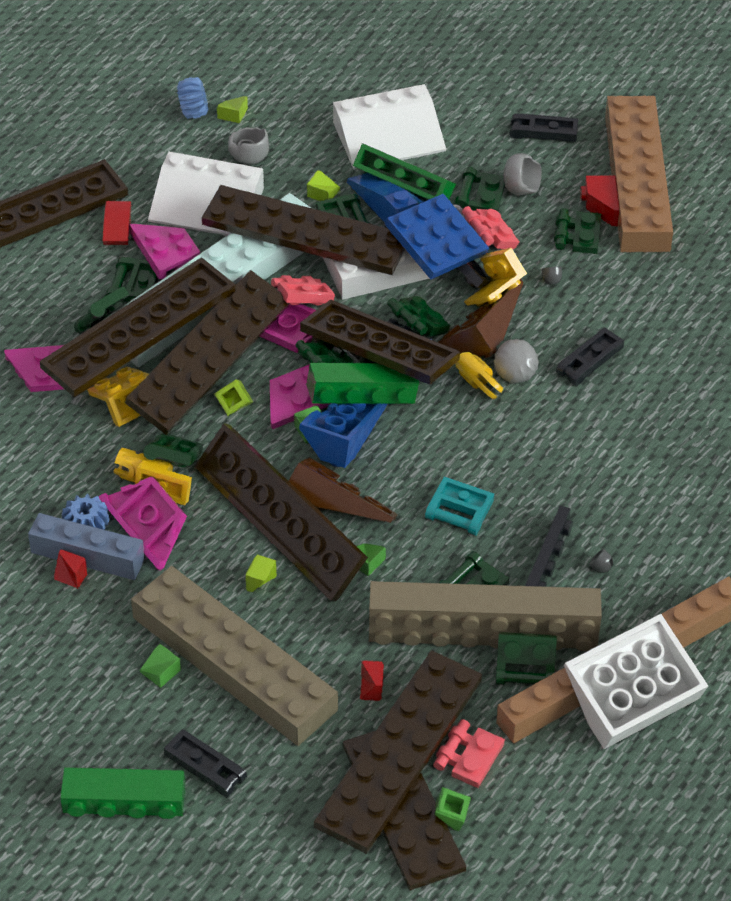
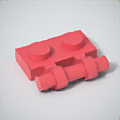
(491, 227)
(303, 290)
(477, 757)

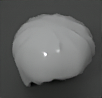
(249, 145)
(522, 174)
(516, 361)

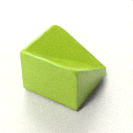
(233, 109)
(321, 187)
(233, 397)
(260, 572)

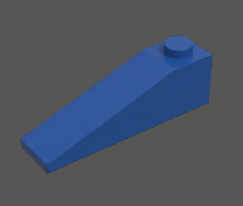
(382, 195)
(340, 430)

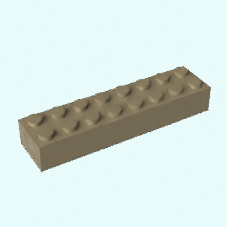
(477, 613)
(235, 655)

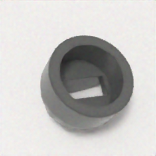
(552, 275)
(601, 561)

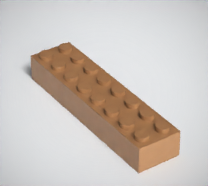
(639, 174)

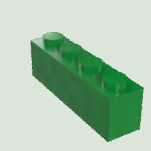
(402, 173)
(359, 384)
(123, 792)

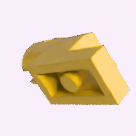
(136, 467)

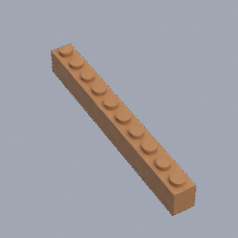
(555, 694)

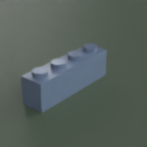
(101, 548)

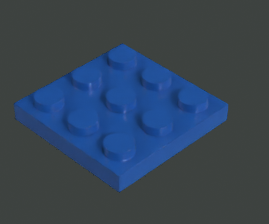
(436, 236)

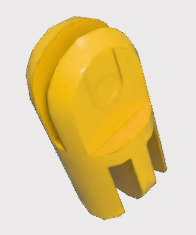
(477, 373)

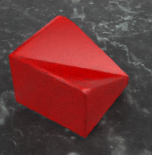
(70, 568)
(372, 680)

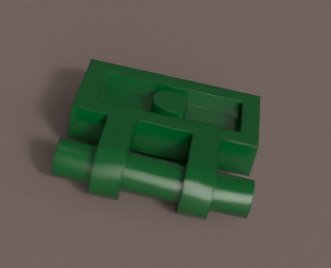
(586, 231)
(419, 315)
(323, 352)

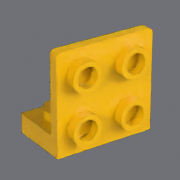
(504, 270)
(115, 391)

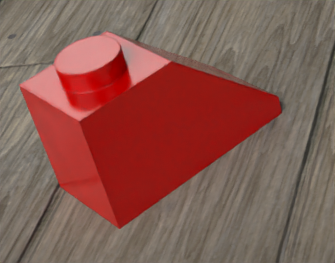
(601, 197)

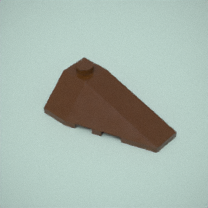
(484, 326)
(324, 491)

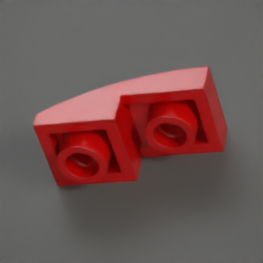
(117, 223)

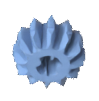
(192, 98)
(87, 512)

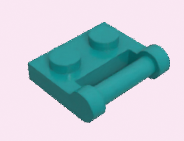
(462, 499)

